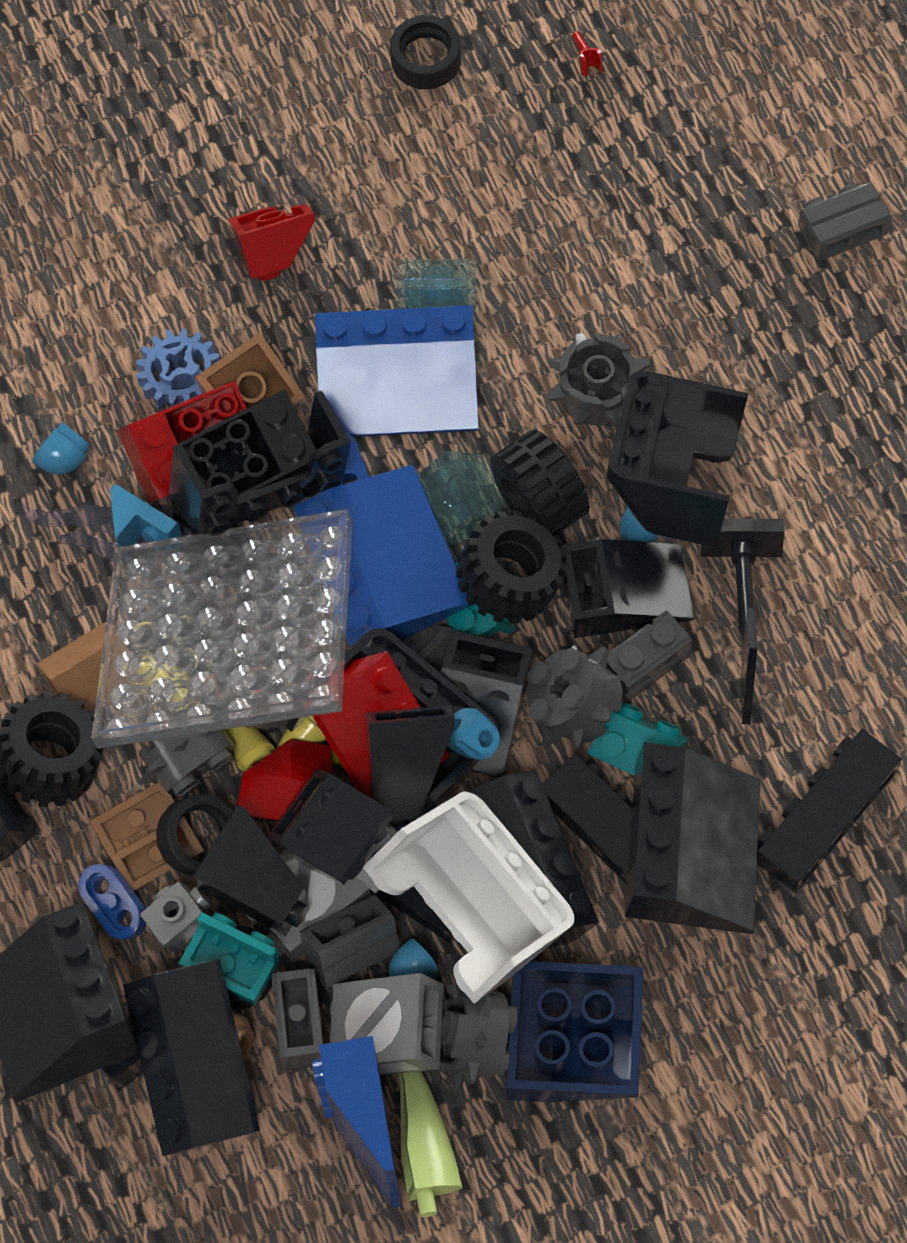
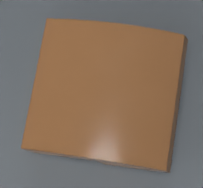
(131, 837)

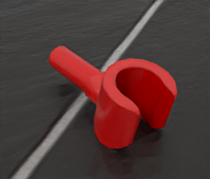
(587, 56)

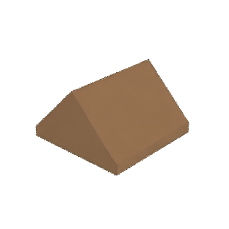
(255, 371)
(76, 668)

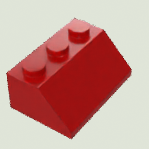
(368, 686)

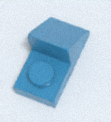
(137, 518)

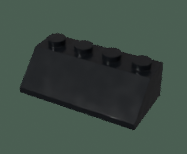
(528, 816)
(191, 1057)

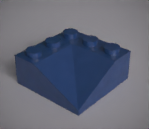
(575, 1032)

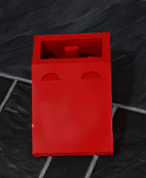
(152, 439)

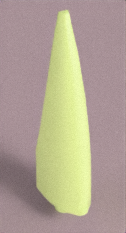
(425, 1146)

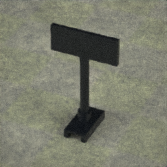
(743, 542)

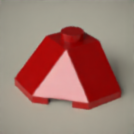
(271, 238)
(277, 779)

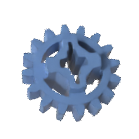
(172, 355)

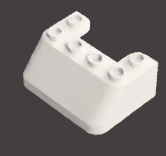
(478, 887)

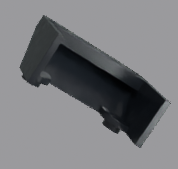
(429, 690)

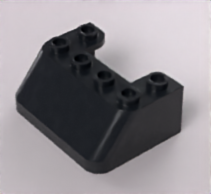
(656, 437)
(220, 507)

